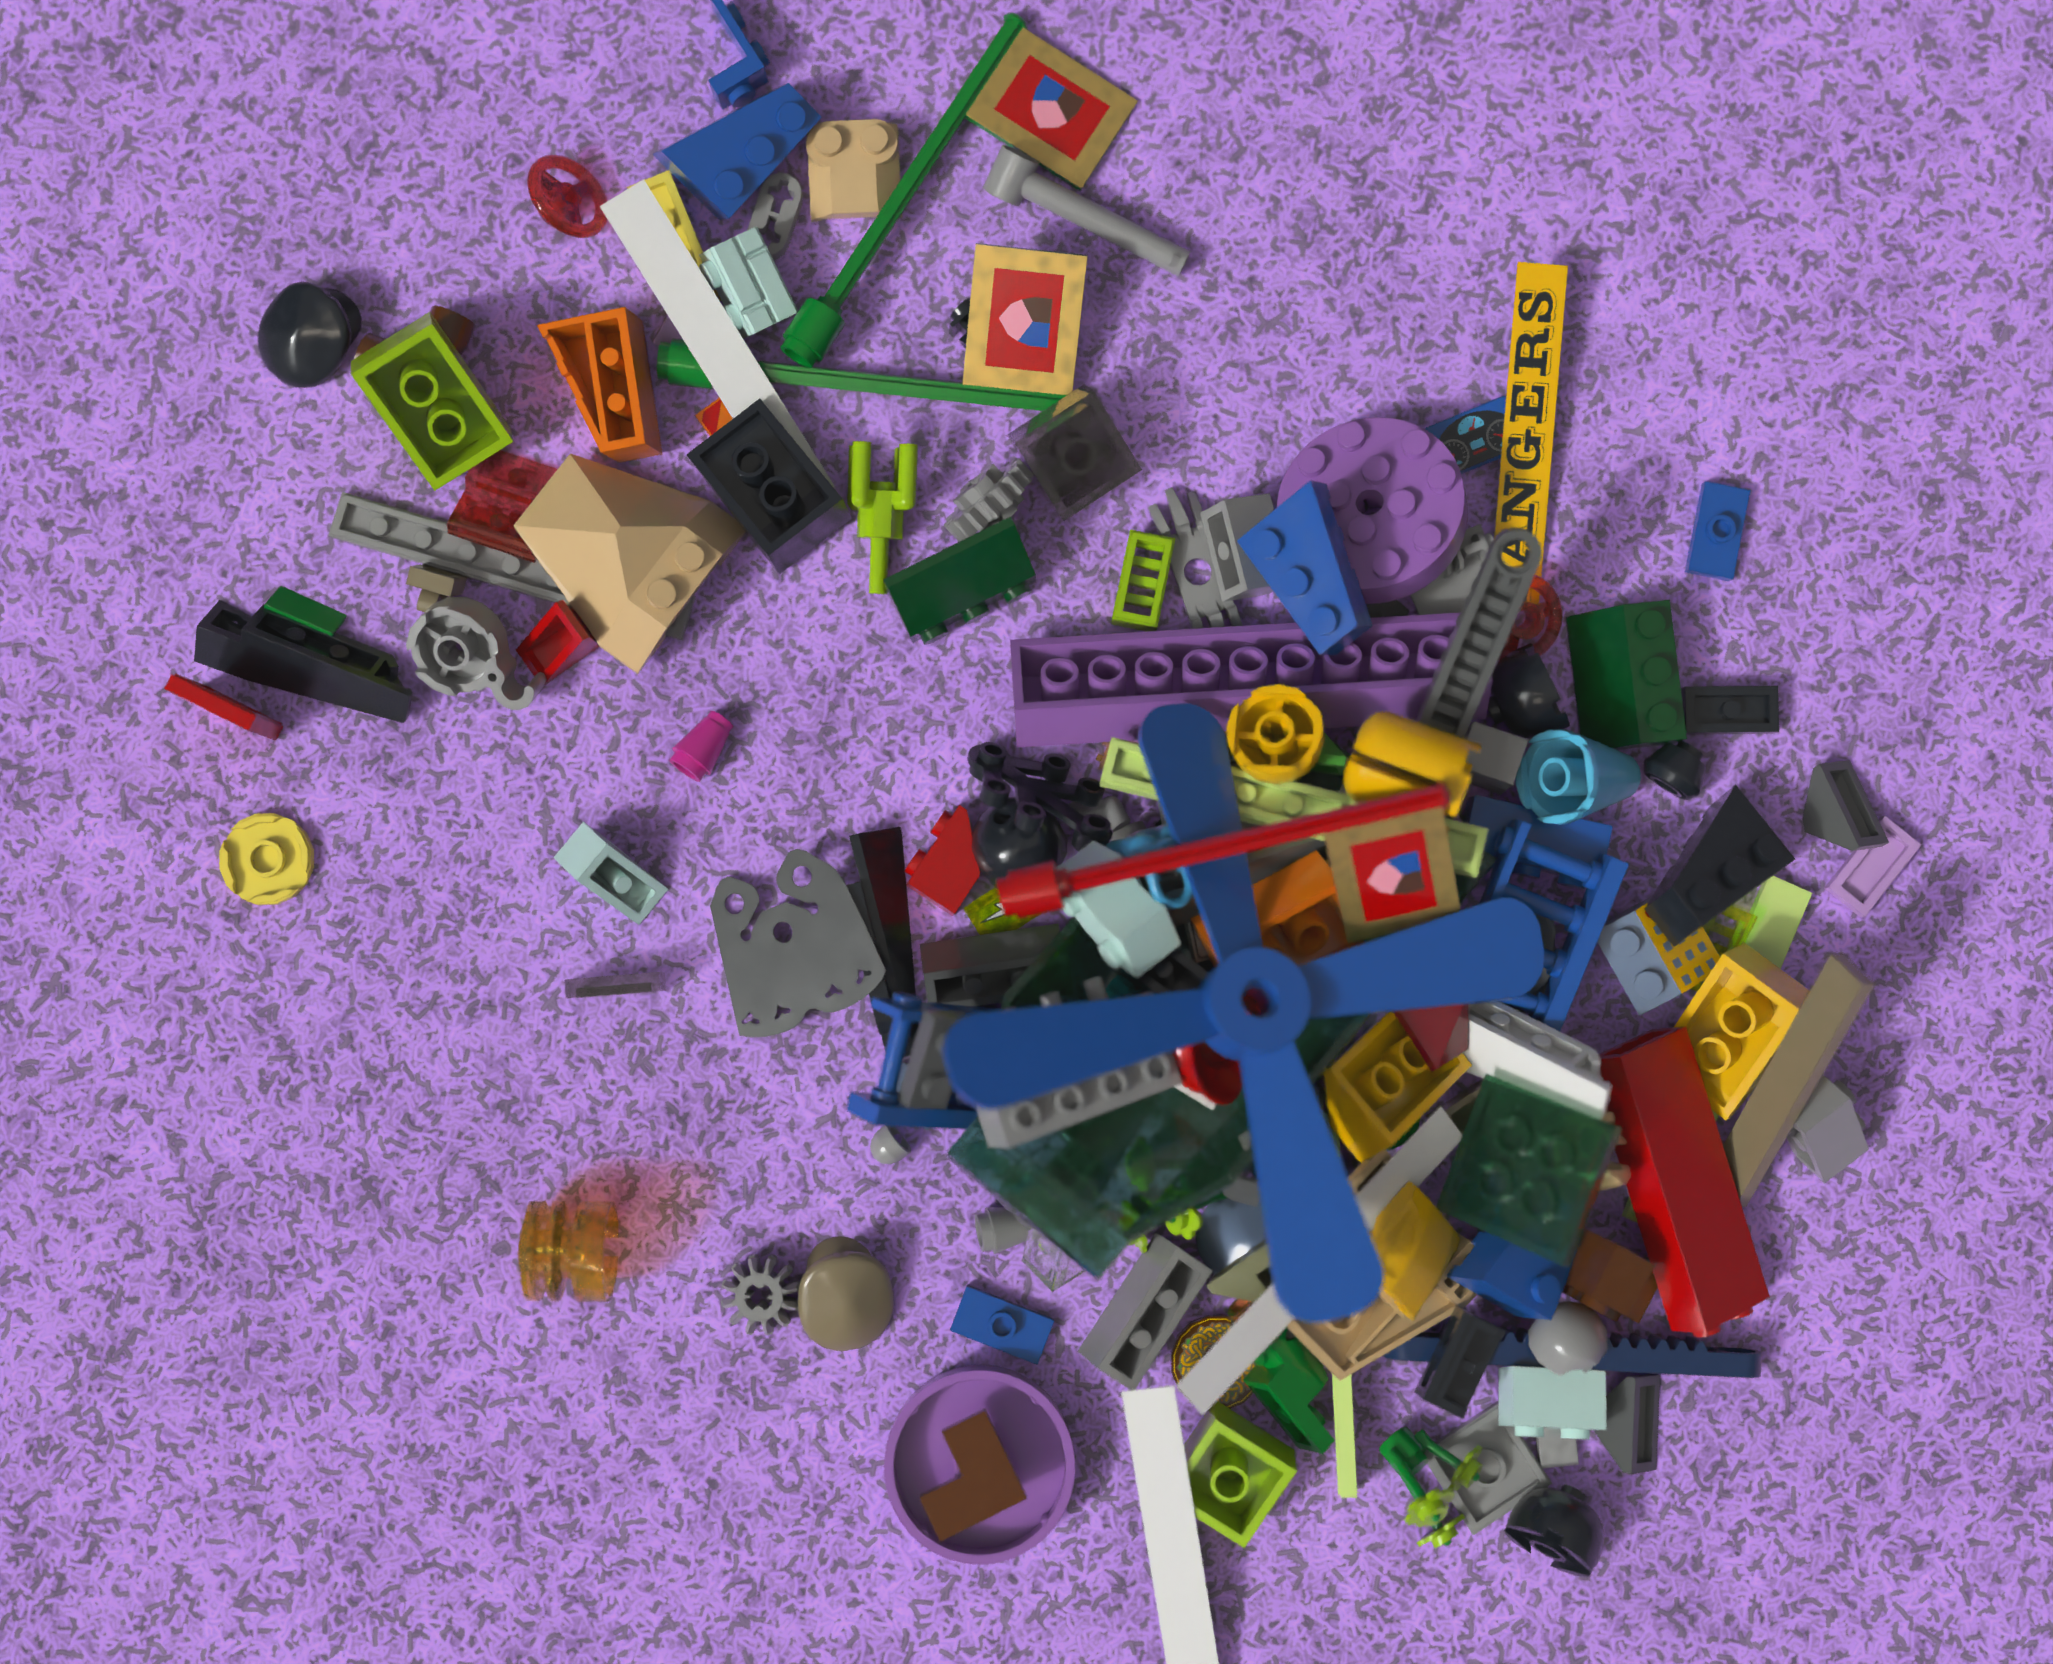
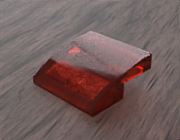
(495, 499)

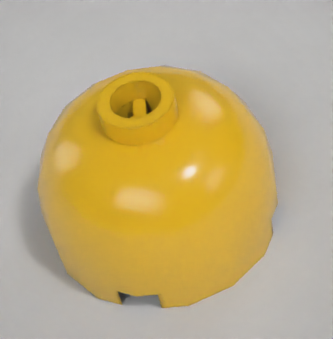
(1276, 734)

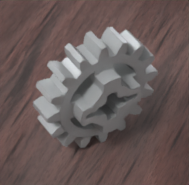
(988, 498)

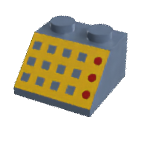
(1647, 961)

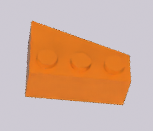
(611, 379)

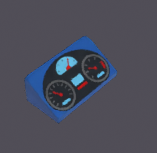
(1473, 435)

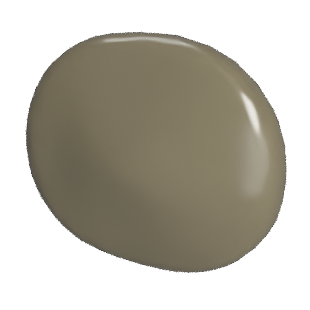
(844, 1295)

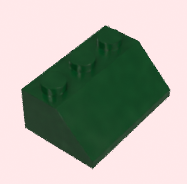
(961, 582)
(1627, 675)

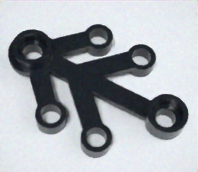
(994, 765)

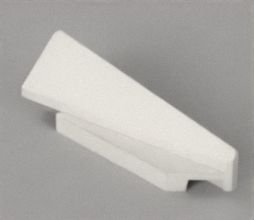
(1535, 1057)

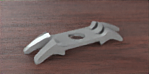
(1188, 546)

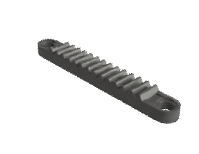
(1479, 636)

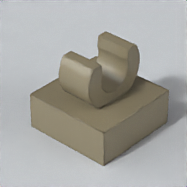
(435, 584)

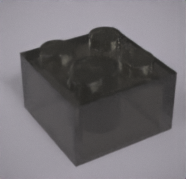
(1074, 452)

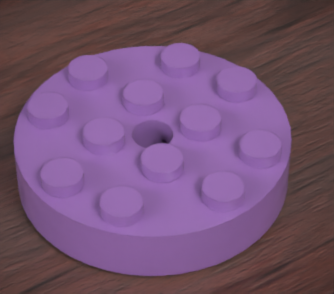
(1412, 482)
(1032, 1435)

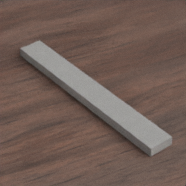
(428, 543)

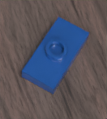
(1717, 531)
(1002, 1324)

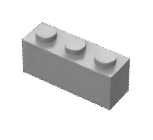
(1144, 1312)

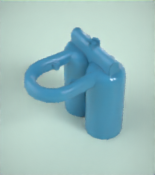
(1149, 841)

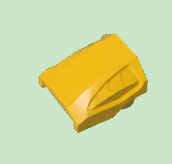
(1413, 1248)

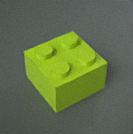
(1235, 1472)

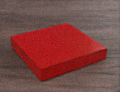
(224, 706)

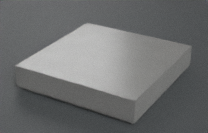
(1506, 1473)

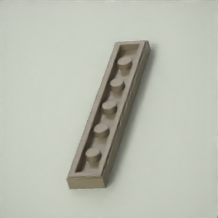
(1795, 1071)

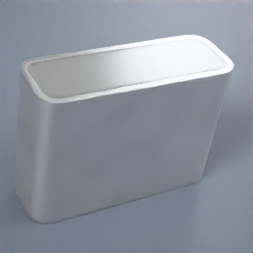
(1555, 1451)

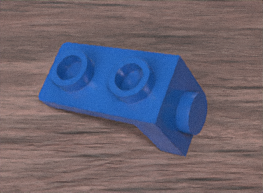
(738, 82)

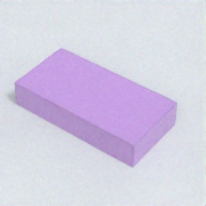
(1871, 871)

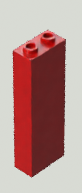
(1681, 1183)

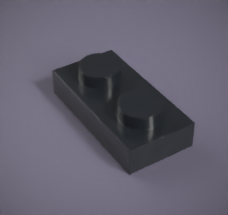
(1730, 709)

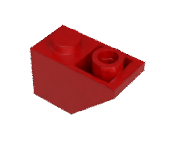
(949, 867)

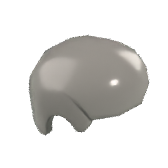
(1570, 1340)

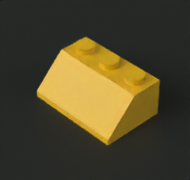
(1383, 1088)

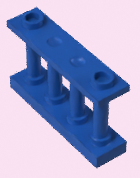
(1581, 921)
(881, 1105)

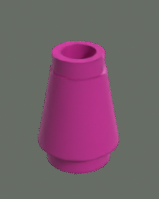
(701, 747)

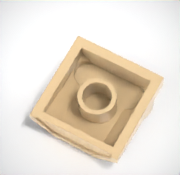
(851, 167)

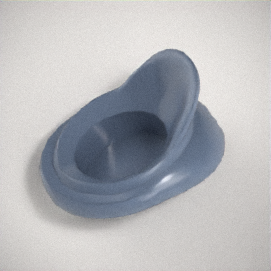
(1229, 1232)

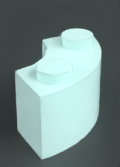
(1120, 916)

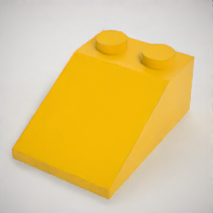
(1739, 1024)

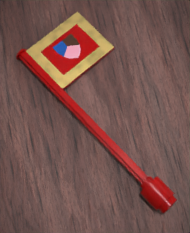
(1384, 858)

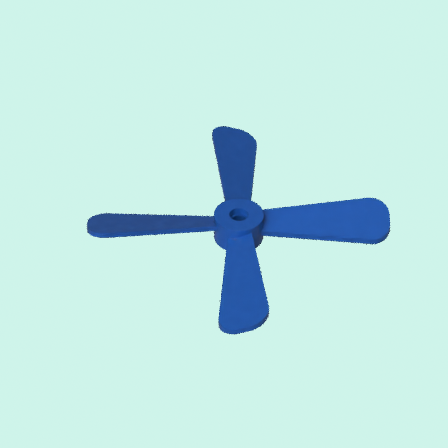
(1312, 1222)

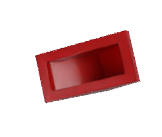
(556, 642)

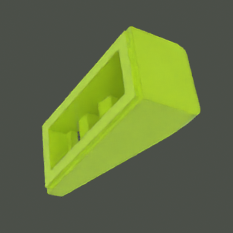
(1149, 542)

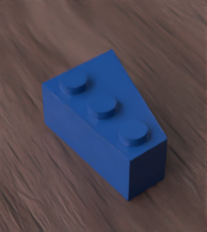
(739, 150)
(1309, 570)
(1512, 1277)

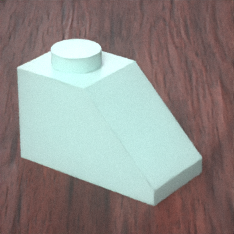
(610, 873)

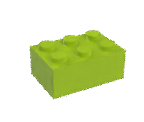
(431, 401)

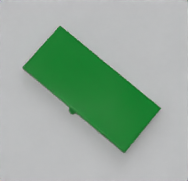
(305, 610)

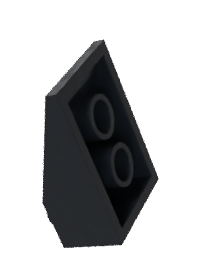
(770, 486)

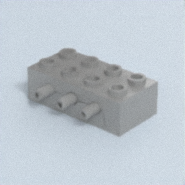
(1080, 1101)

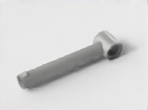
(1016, 178)

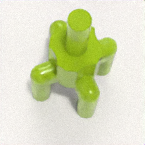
(881, 503)

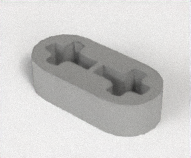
(785, 219)

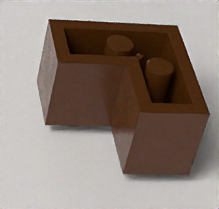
(1610, 1279)

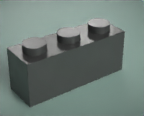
(981, 966)

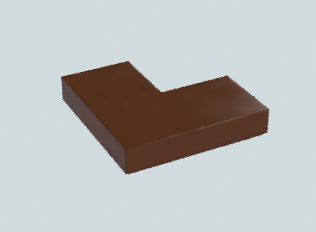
(985, 1483)

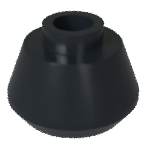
(1676, 769)

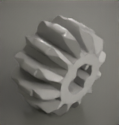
(761, 1311)

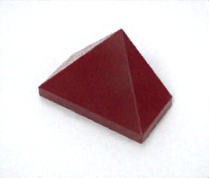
(1437, 1032)

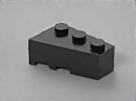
(1718, 867)

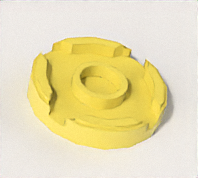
(283, 864)

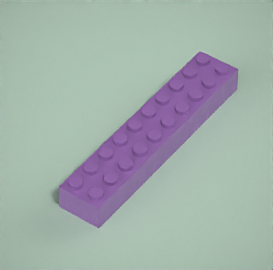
(1110, 682)

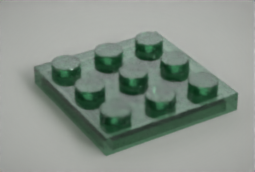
(1528, 1169)

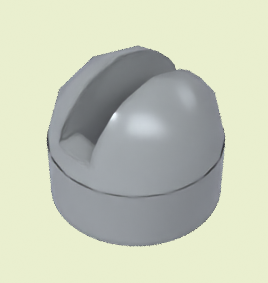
(886, 1148)

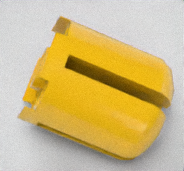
(1404, 743)

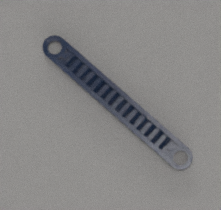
(1622, 1355)

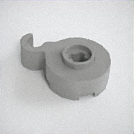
(484, 658)

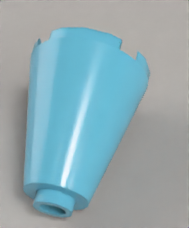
(1573, 776)

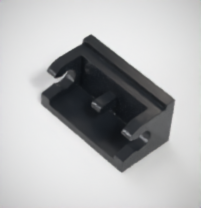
(1459, 1362)

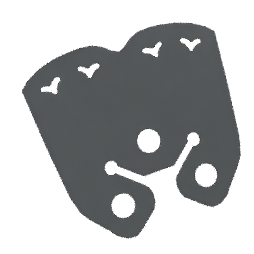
(799, 972)

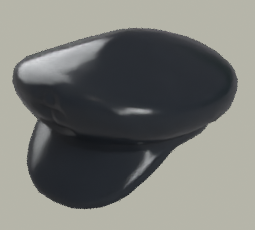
(307, 333)

